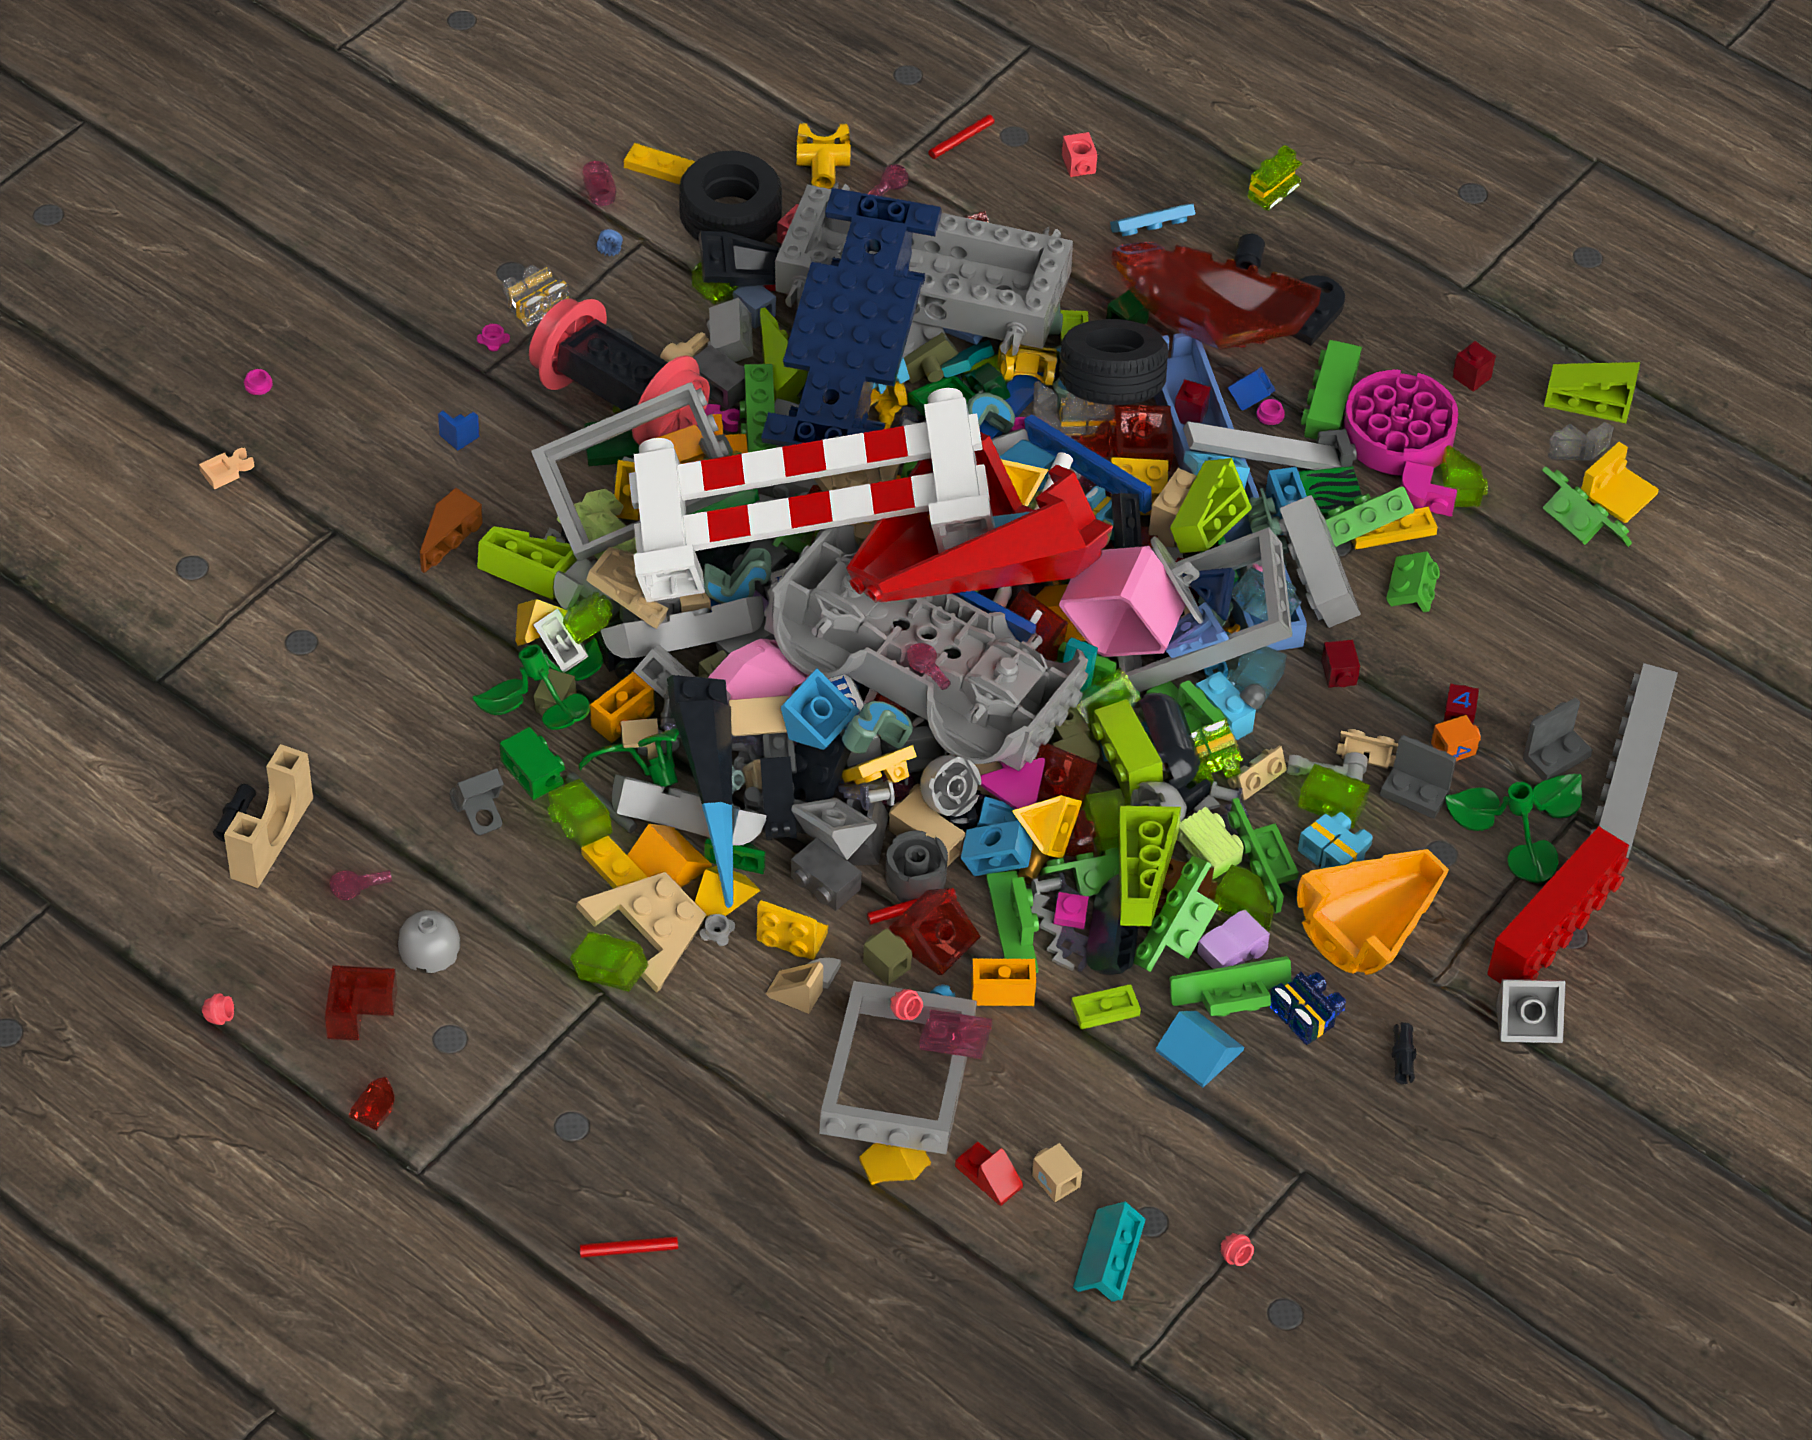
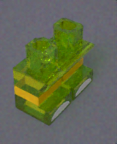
(1275, 179)
(1223, 748)

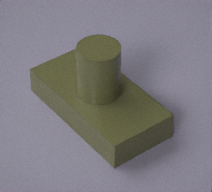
(929, 358)

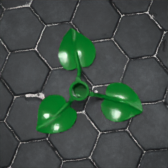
(536, 664)
(661, 768)
(1558, 796)

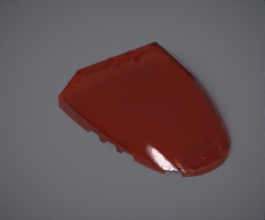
(1213, 298)

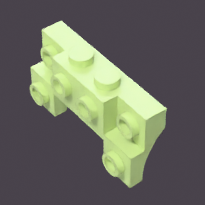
(599, 518)

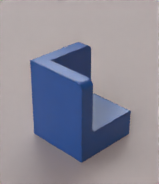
(1251, 388)
(458, 430)

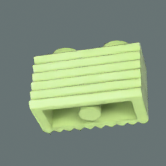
(1208, 839)

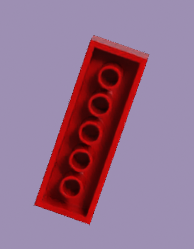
(1560, 908)

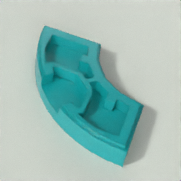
(967, 358)

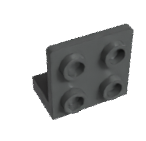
(1553, 743)
(1419, 777)

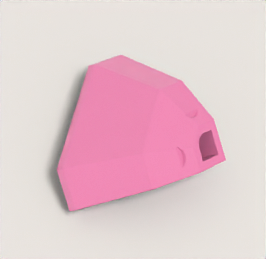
(758, 671)

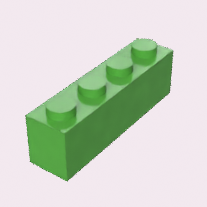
(1332, 388)

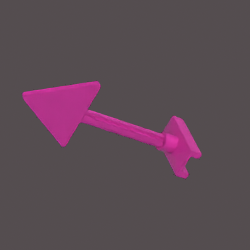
(1014, 786)

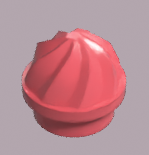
(906, 1004)
(218, 1009)
(1237, 1249)

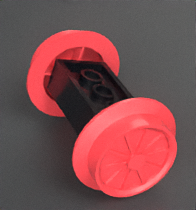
(581, 348)

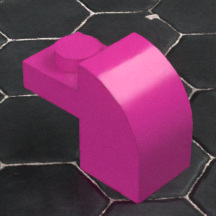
(1422, 493)

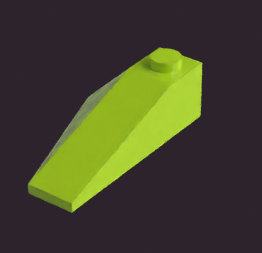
(774, 342)

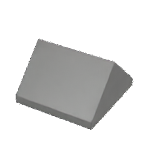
(834, 824)
(1531, 1010)

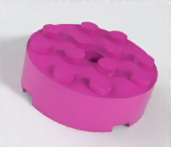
(1400, 420)

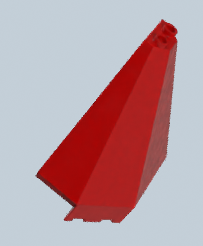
(1046, 545)

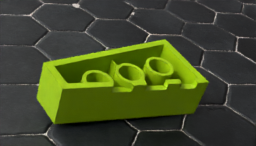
(1145, 851)

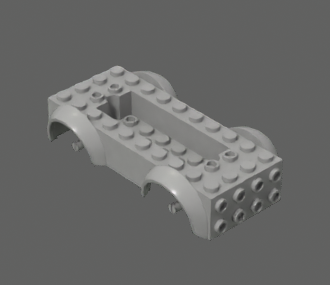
(1000, 689)

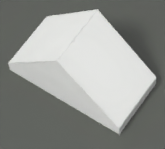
(559, 641)

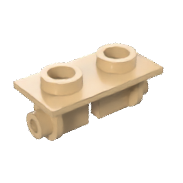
(1378, 748)
(1260, 773)

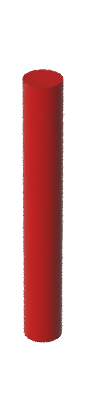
(961, 136)
(893, 911)
(628, 1247)

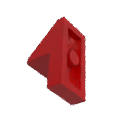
(990, 1172)

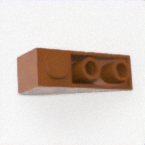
(450, 524)

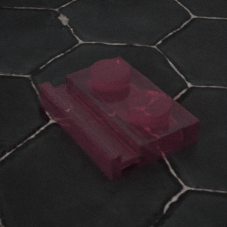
(956, 1034)

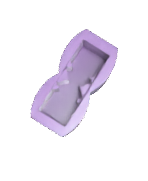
(1234, 941)

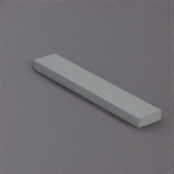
(1260, 447)

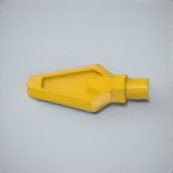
(887, 410)

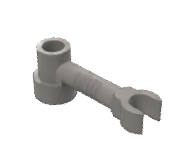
(1353, 765)

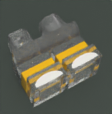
(534, 294)
(1078, 413)

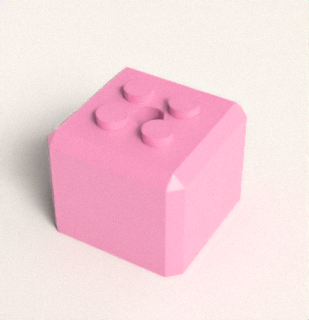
(1124, 603)

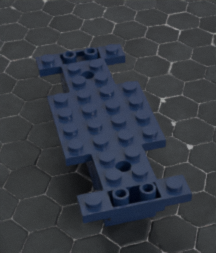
(853, 318)

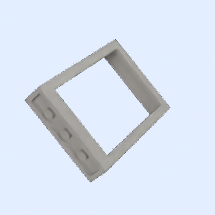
(549, 454)
(1234, 554)
(884, 1126)

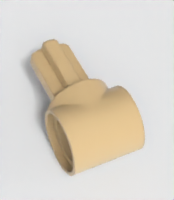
(690, 348)

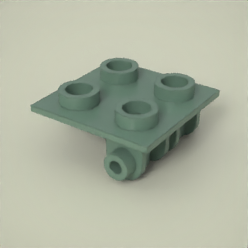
(1262, 517)

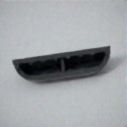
(1171, 737)
(1110, 945)

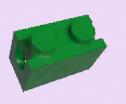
(532, 763)

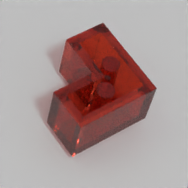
(355, 993)

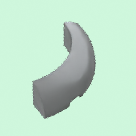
(686, 628)
(678, 809)

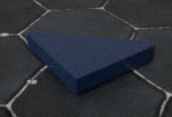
(1215, 589)

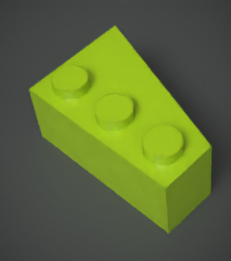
(1593, 389)
(1210, 507)
(524, 559)
(1127, 746)

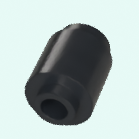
(1249, 251)

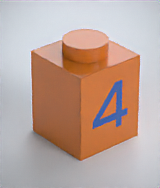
(1456, 737)

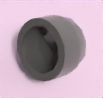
(1253, 695)

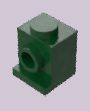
(987, 380)

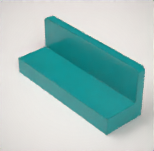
(1110, 1250)

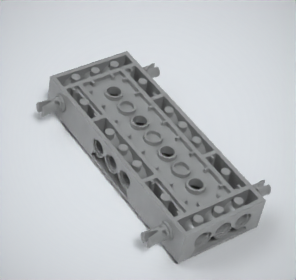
(976, 272)

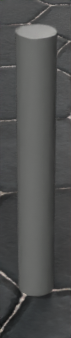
(624, 821)

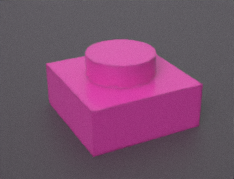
(1071, 910)

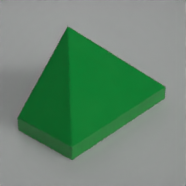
(745, 857)

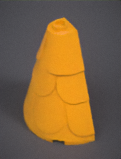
(1368, 907)

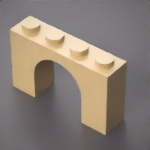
(916, 815)
(256, 842)

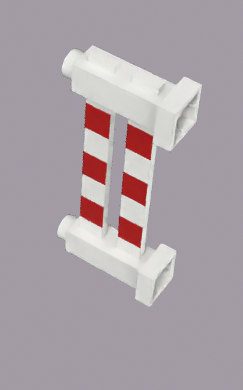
(669, 537)

